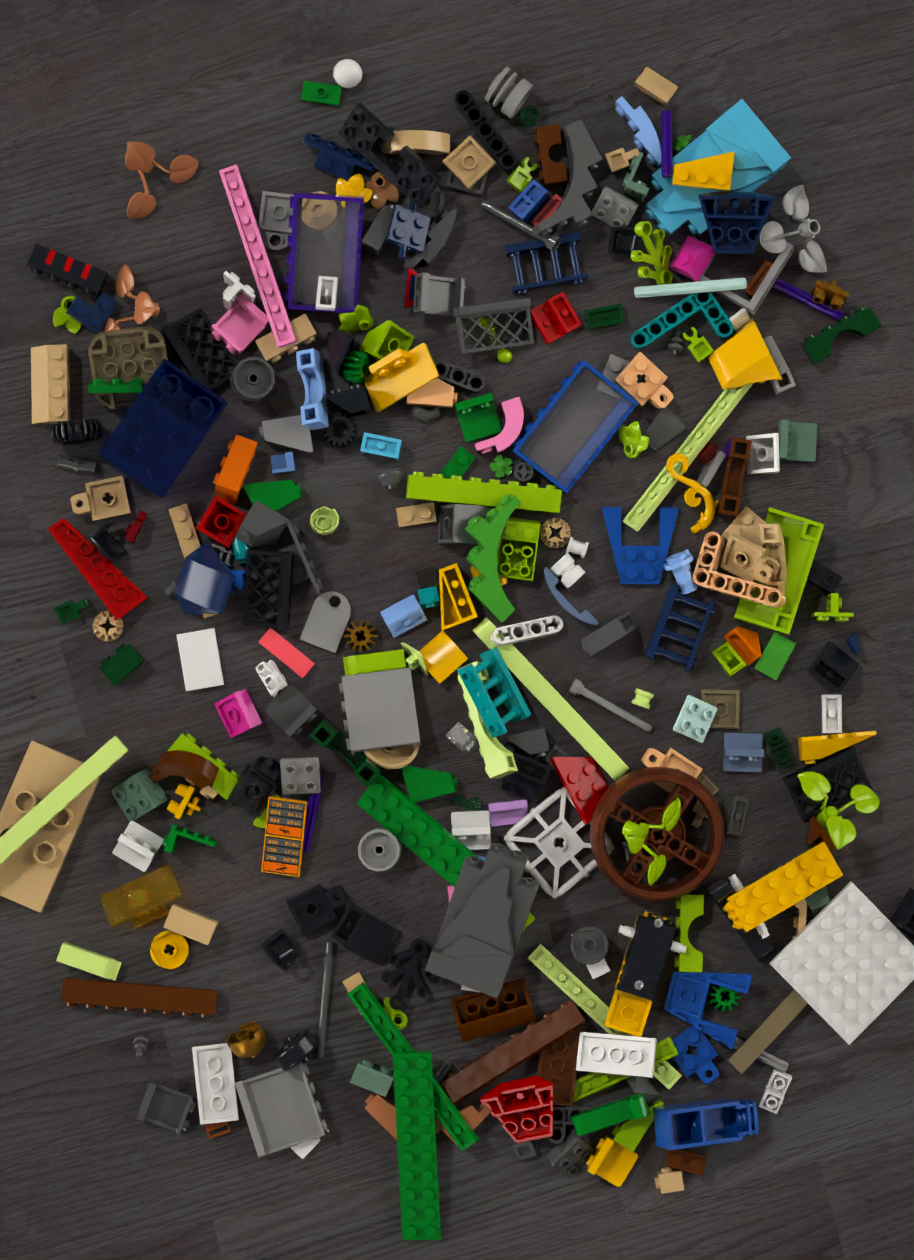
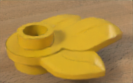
(353, 187)

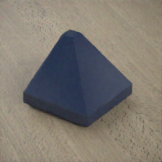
(853, 643)

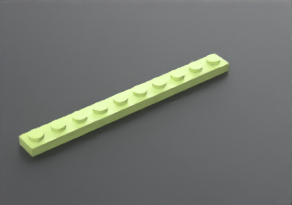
(690, 448)
(590, 1003)

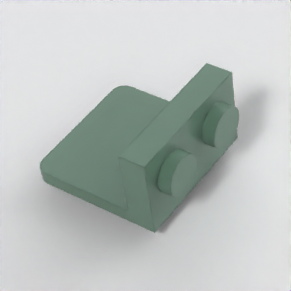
(139, 795)

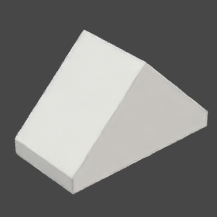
(327, 293)

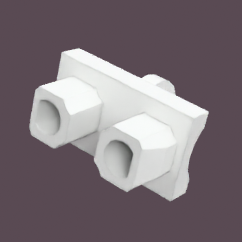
(271, 677)

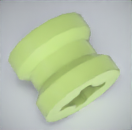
(642, 698)

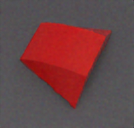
(523, 1107)

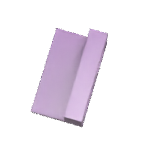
(507, 812)

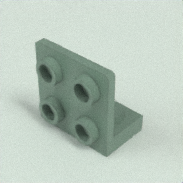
(635, 189)
(797, 441)

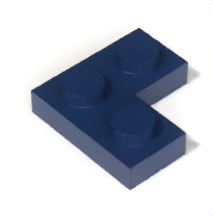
(93, 316)

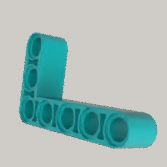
(681, 316)

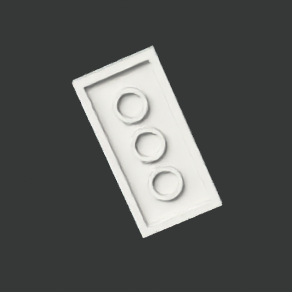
(616, 1054)
(215, 1083)

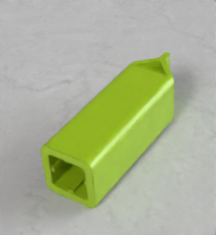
(374, 662)

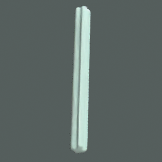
(690, 287)

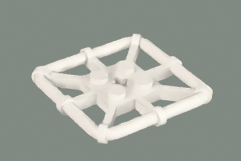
(546, 840)

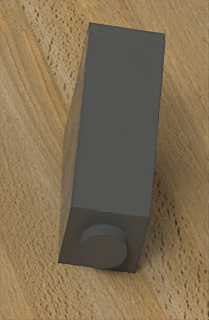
(376, 235)
(609, 633)

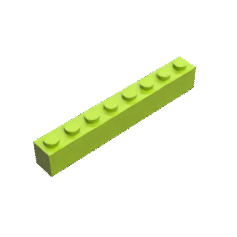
(482, 493)

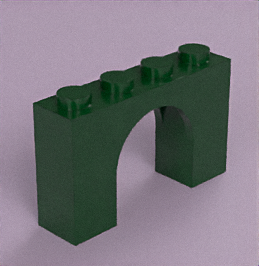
(330, 736)

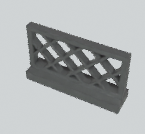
(490, 309)

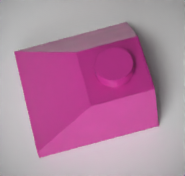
(692, 258)

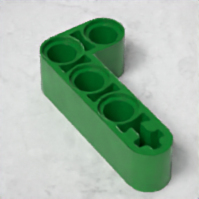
(610, 1114)

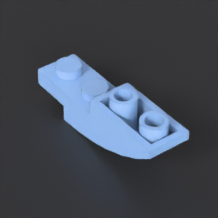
(646, 137)

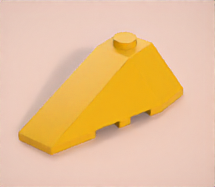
(820, 746)

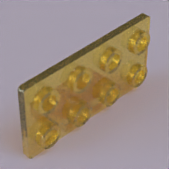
(142, 898)

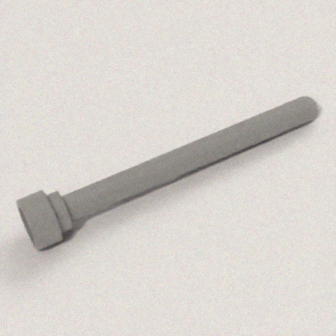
(578, 688)

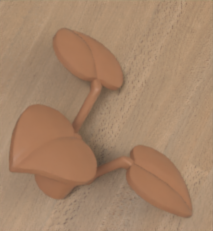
(141, 159)
(144, 306)

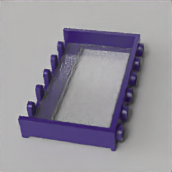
(324, 243)

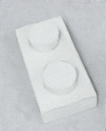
(831, 713)

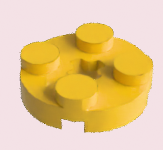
(165, 959)

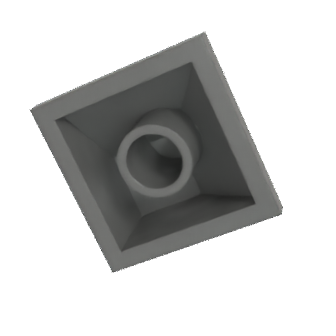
(261, 526)

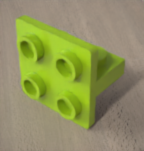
(833, 604)

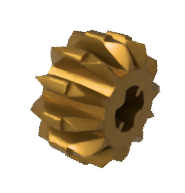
(354, 638)

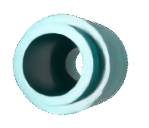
(240, 550)

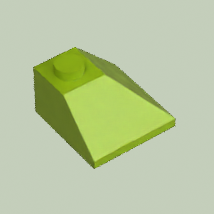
(385, 340)

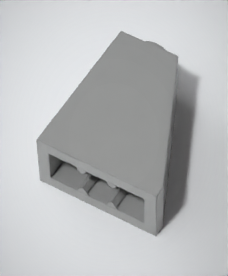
(287, 433)

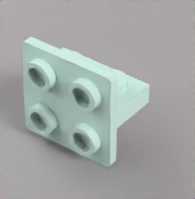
(695, 718)

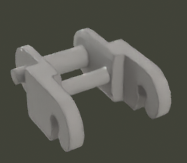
(223, 550)

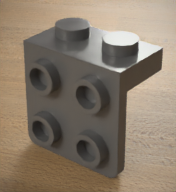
(291, 711)

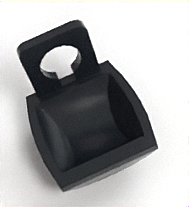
(624, 241)
(107, 544)
(282, 950)

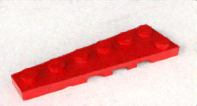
(106, 580)

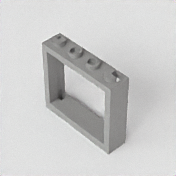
(764, 287)

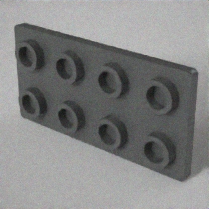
(302, 568)

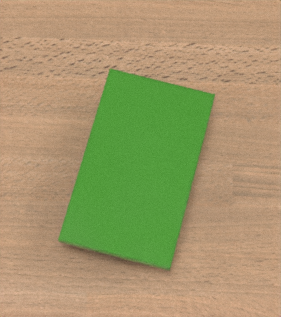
(775, 656)

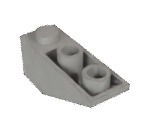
(788, 382)

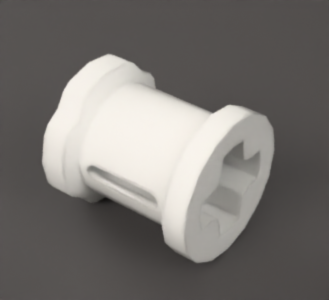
(577, 547)

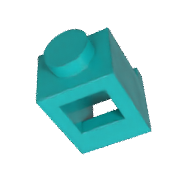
(429, 597)

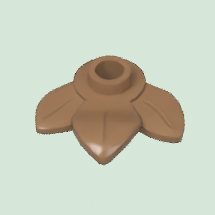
(382, 192)

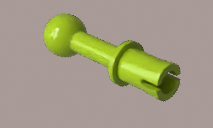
(504, 355)

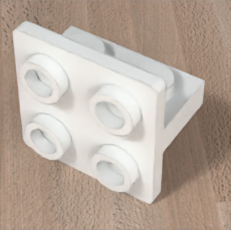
(235, 289)
(472, 828)
(137, 846)

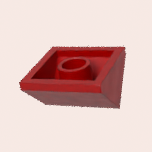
(221, 521)

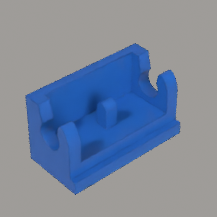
(529, 201)
(239, 580)

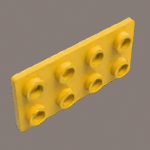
(399, 375)

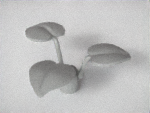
(773, 239)

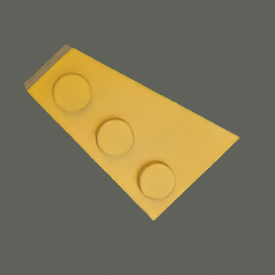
(705, 173)
(454, 598)

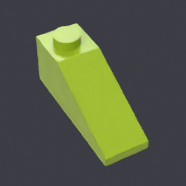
(631, 1131)

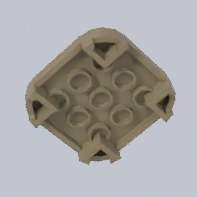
(126, 356)

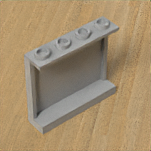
(379, 710)
(281, 1109)

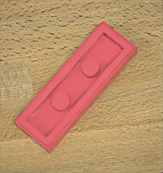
(286, 652)

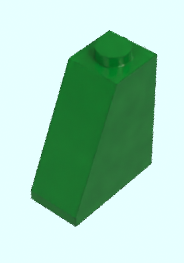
(274, 494)
(427, 783)

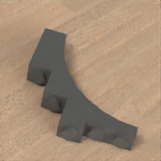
(582, 160)

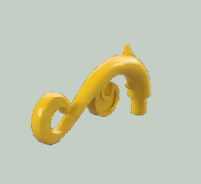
(695, 487)

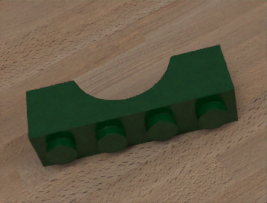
(862, 323)

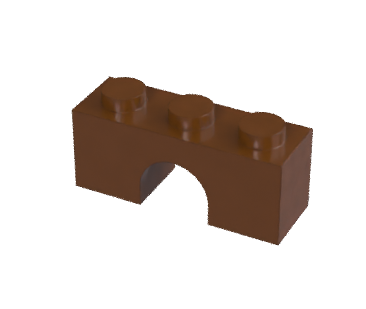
(552, 172)

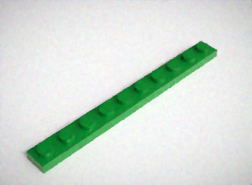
(395, 1041)

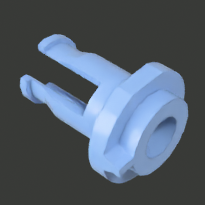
(682, 570)

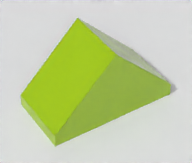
(728, 659)

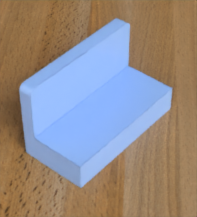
(403, 616)

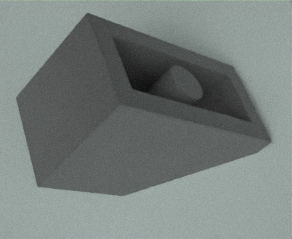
(532, 742)

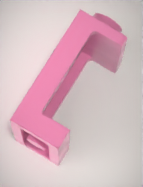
(240, 325)

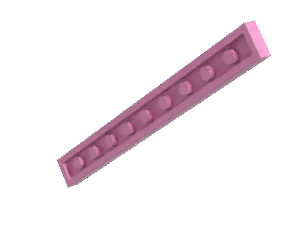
(257, 256)

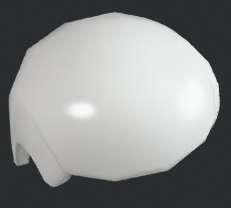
(347, 73)

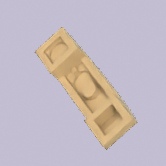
(775, 548)

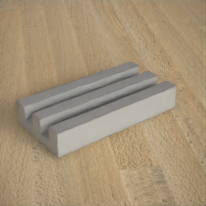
(711, 468)

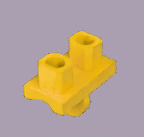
(179, 809)

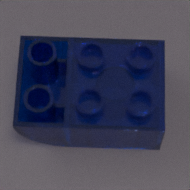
(162, 428)

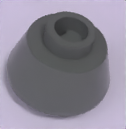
(391, 478)

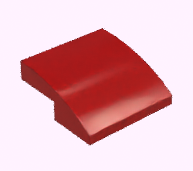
(555, 318)

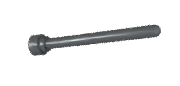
(551, 241)

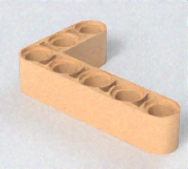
(730, 582)

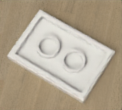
(200, 659)

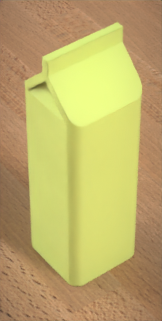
(88, 961)

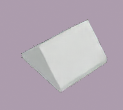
(764, 454)

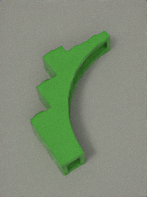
(483, 558)

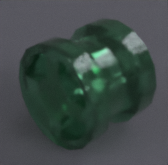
(530, 112)

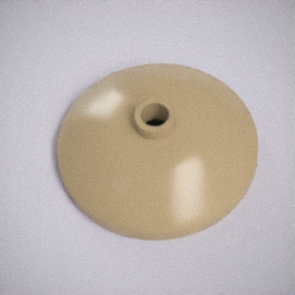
(393, 759)

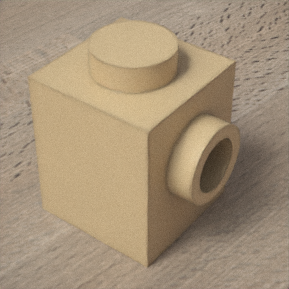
(669, 1180)

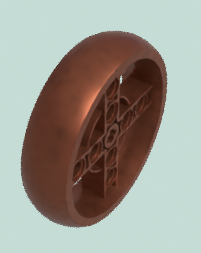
(703, 862)

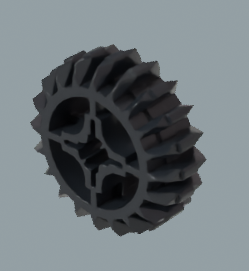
(76, 431)

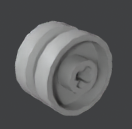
(383, 860)

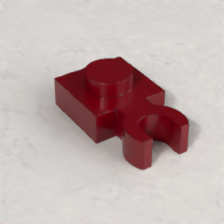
(133, 530)

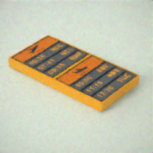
(284, 836)

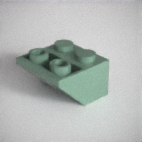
(372, 1077)

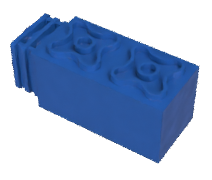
(704, 1123)

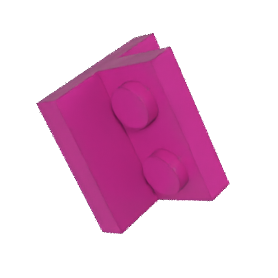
(238, 713)

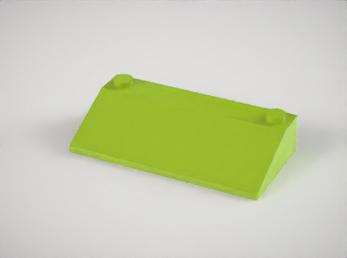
(801, 542)

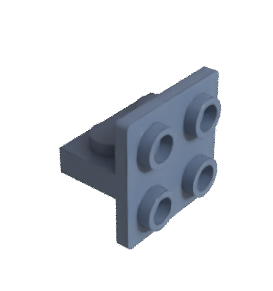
(743, 752)

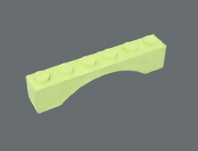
(497, 758)

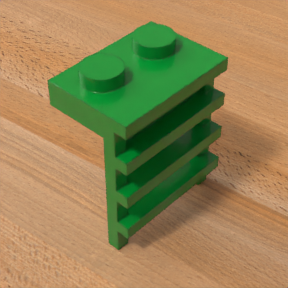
(170, 840)

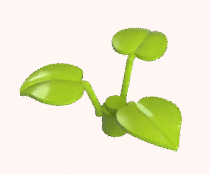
(840, 830)
(636, 835)

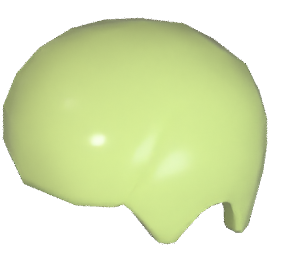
(324, 521)

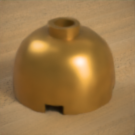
(247, 1041)

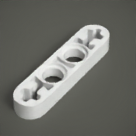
(528, 634)

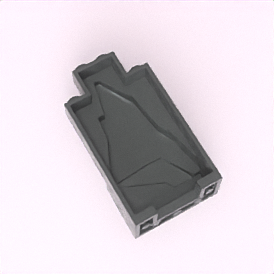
(484, 921)

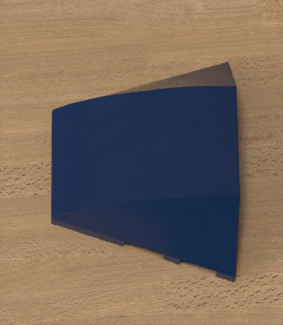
(735, 219)
(203, 583)

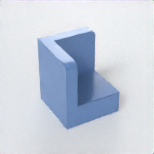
(283, 463)

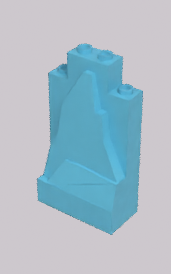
(756, 161)

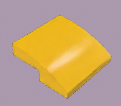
(442, 657)

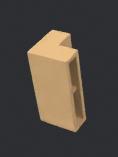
(190, 924)

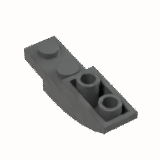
(438, 236)

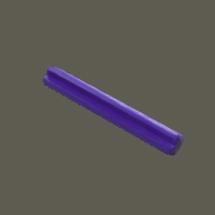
(666, 144)
(806, 299)
(311, 817)

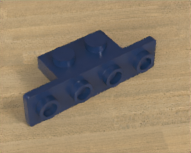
(335, 158)

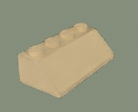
(50, 384)

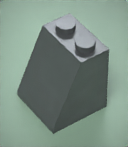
(454, 520)

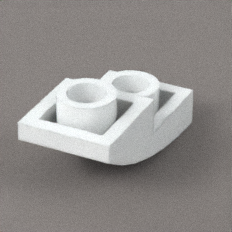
(775, 1091)

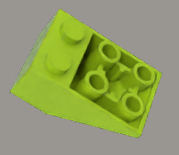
(518, 549)

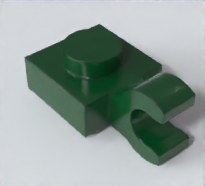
(69, 611)

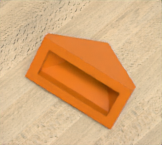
(745, 643)

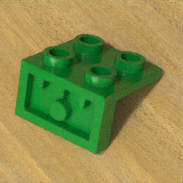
(478, 417)

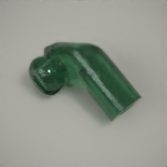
(469, 804)

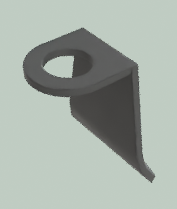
(664, 428)

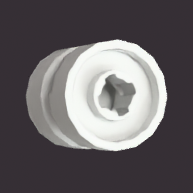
(567, 570)

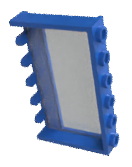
(574, 426)

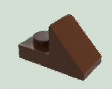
(816, 830)

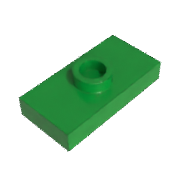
(321, 93)

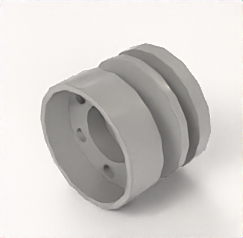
(508, 92)

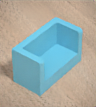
(381, 446)

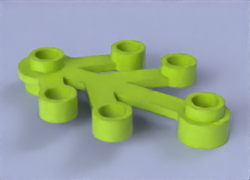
(662, 274)

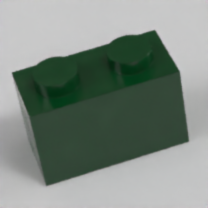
(121, 664)

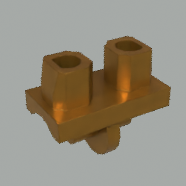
(829, 292)

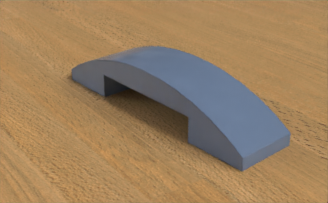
(551, 581)

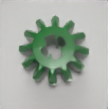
(356, 366)
(717, 998)

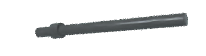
(328, 962)

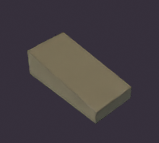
(705, 781)

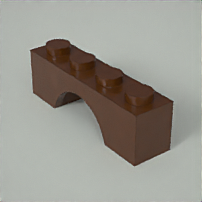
(733, 477)

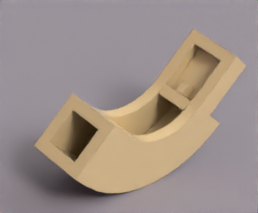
(424, 141)

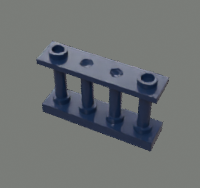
(534, 248)
(667, 613)

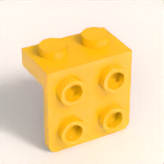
(611, 1161)

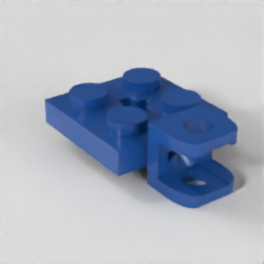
(701, 1060)

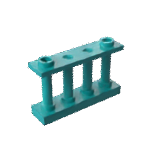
(506, 687)

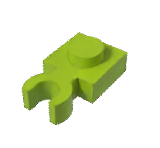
(520, 176)
(699, 346)

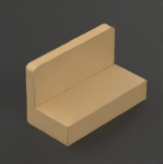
(655, 86)

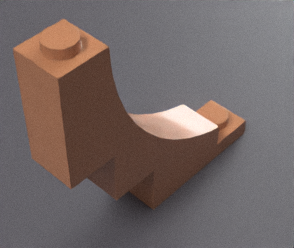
(385, 1114)

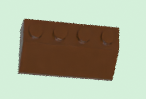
(484, 1015)

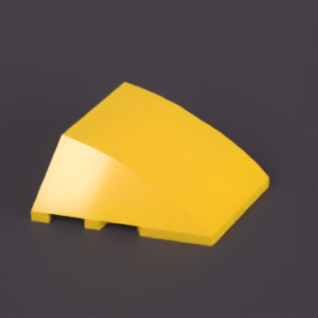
(744, 359)

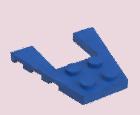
(640, 563)
(689, 995)

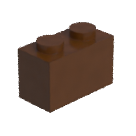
(686, 1160)

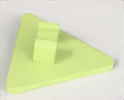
(415, 659)

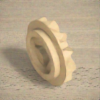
(546, 532)
(101, 632)

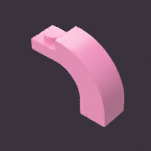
(513, 424)

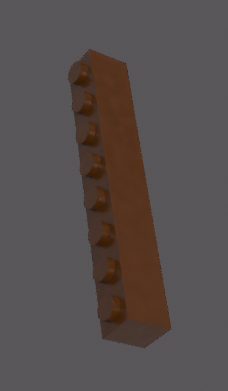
(139, 995)
(514, 1052)

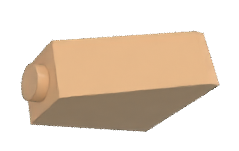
(434, 394)

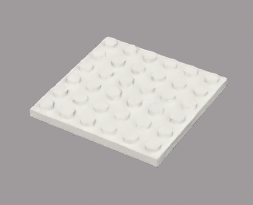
(848, 963)

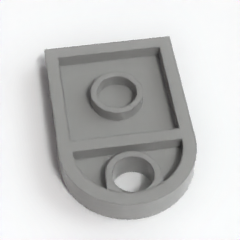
(275, 219)
(327, 623)

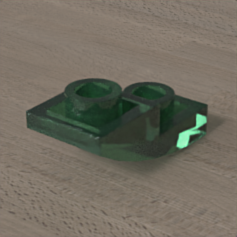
(778, 749)

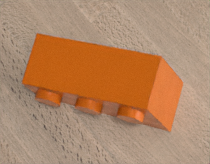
(234, 469)

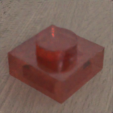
(707, 452)

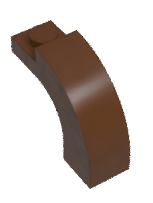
(185, 764)

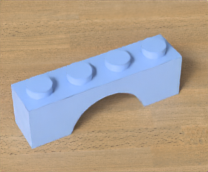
(311, 368)

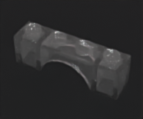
(461, 737)

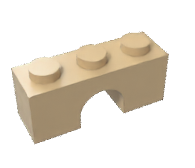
(303, 333)

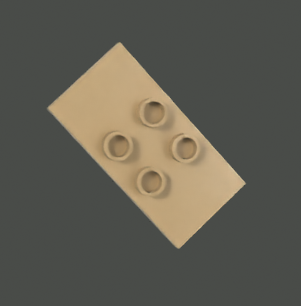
(34, 868)

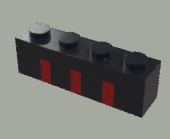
(68, 270)

